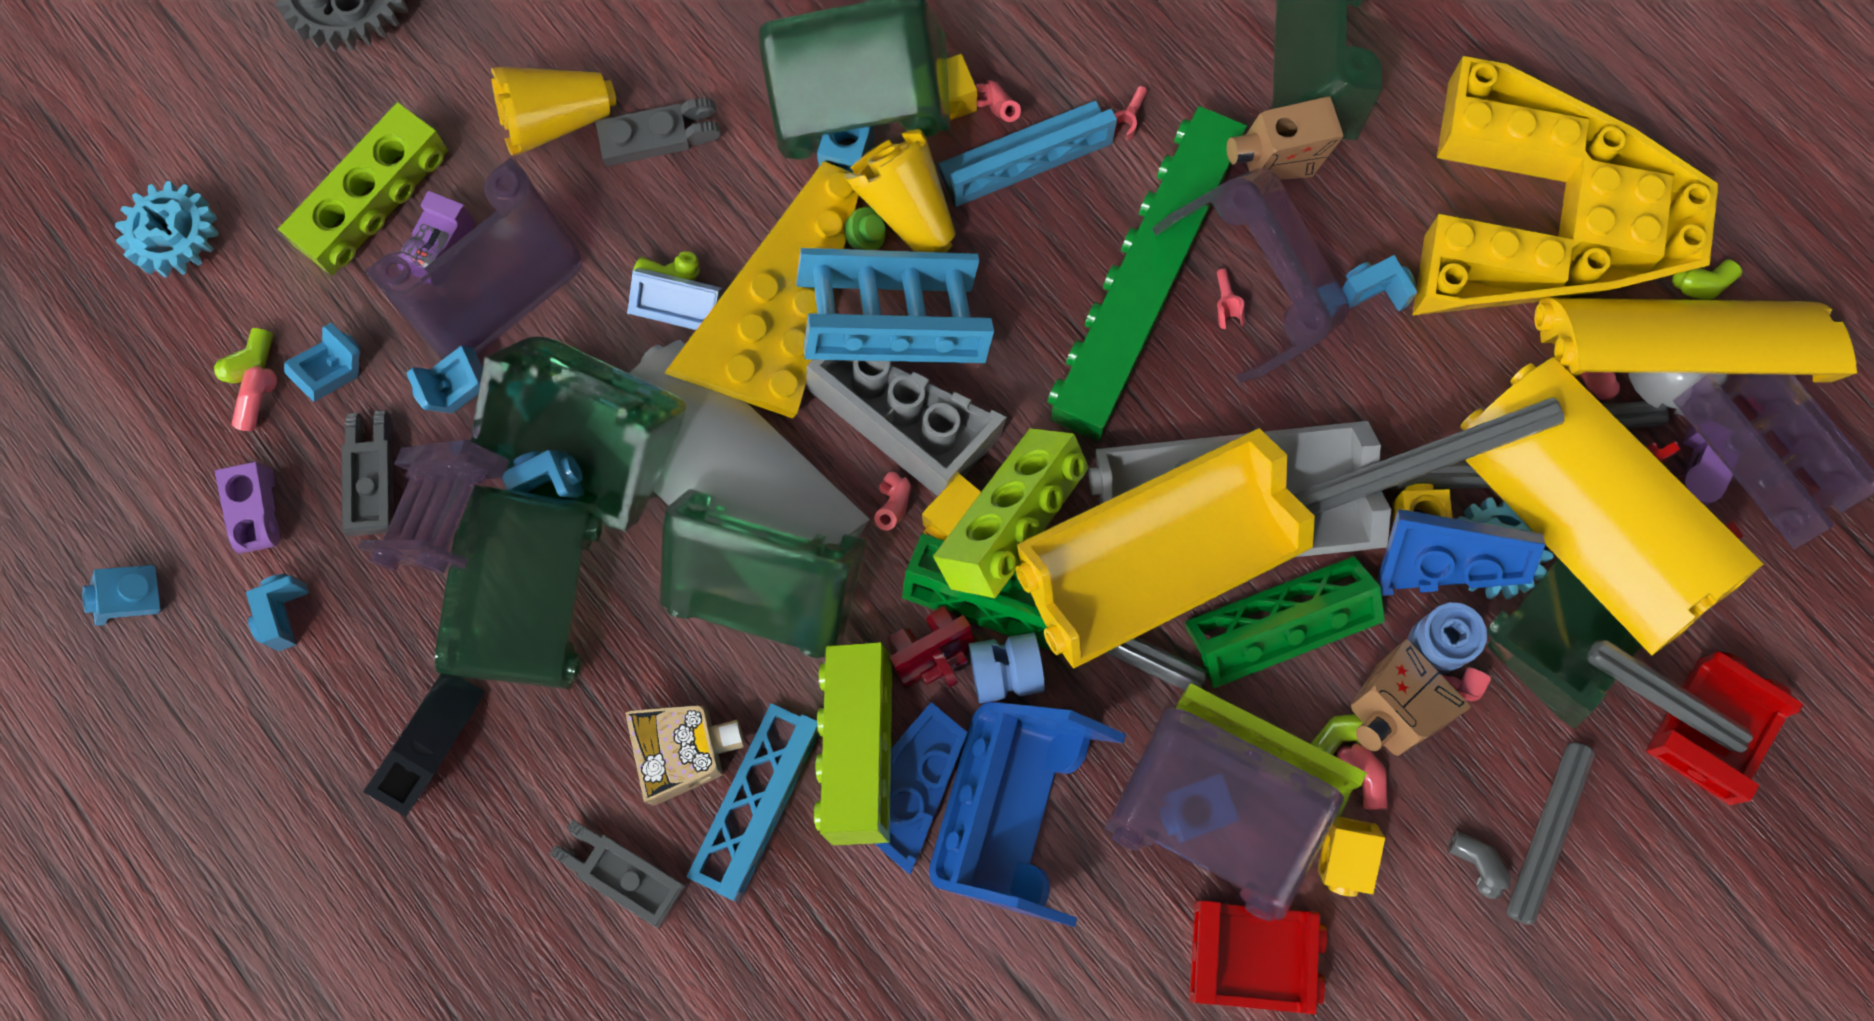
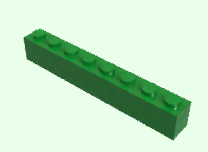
(1144, 279)

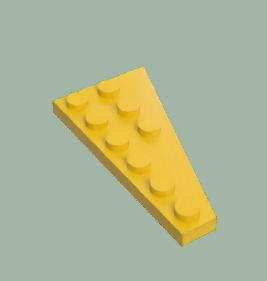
(758, 326)

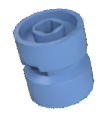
(1449, 636)
(1007, 667)

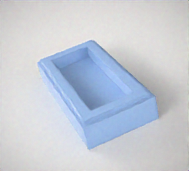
(671, 298)

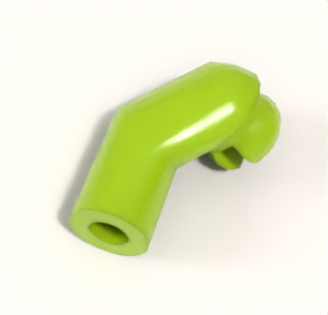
(684, 266)
(1707, 284)
(233, 366)
(1336, 731)

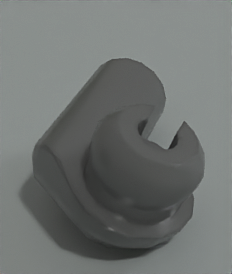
(1487, 861)

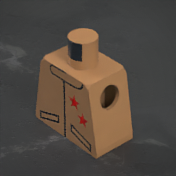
(1289, 139)
(1404, 702)

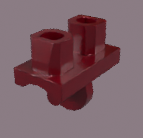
(934, 654)

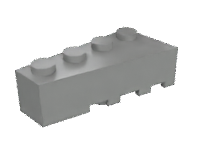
(907, 417)

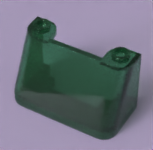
(1317, 64)
(854, 72)
(568, 402)
(756, 576)
(516, 597)
(1549, 644)

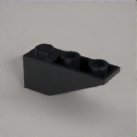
(423, 743)

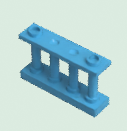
(887, 336)

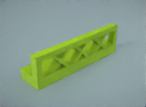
(1272, 740)

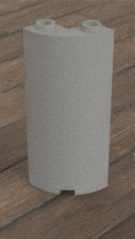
(1312, 458)
(744, 462)

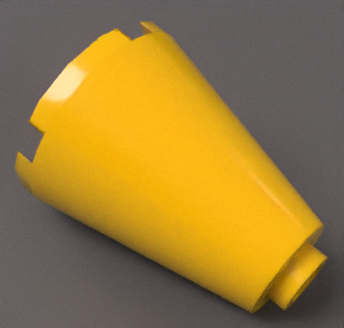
(548, 103)
(906, 192)

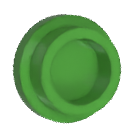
(865, 229)

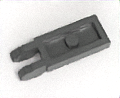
(656, 131)
(367, 476)
(622, 876)

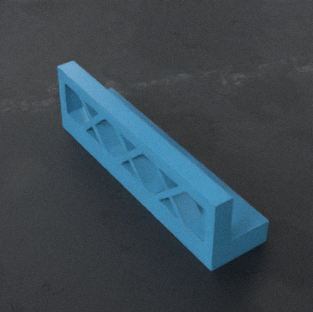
(1027, 152)
(768, 810)

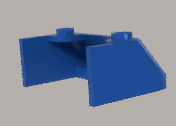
(1002, 800)

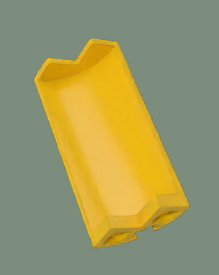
(1696, 337)
(1612, 510)
(1164, 547)

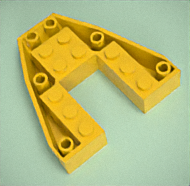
(1625, 210)

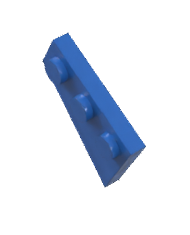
(1450, 551)
(919, 776)

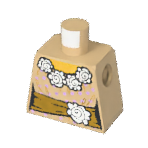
(678, 749)

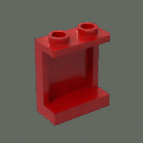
(1746, 698)
(1256, 960)

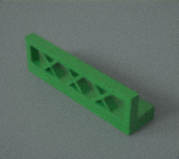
(990, 613)
(1291, 626)

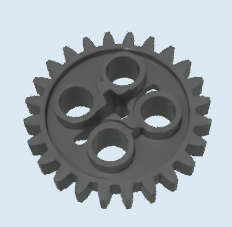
(335, 21)

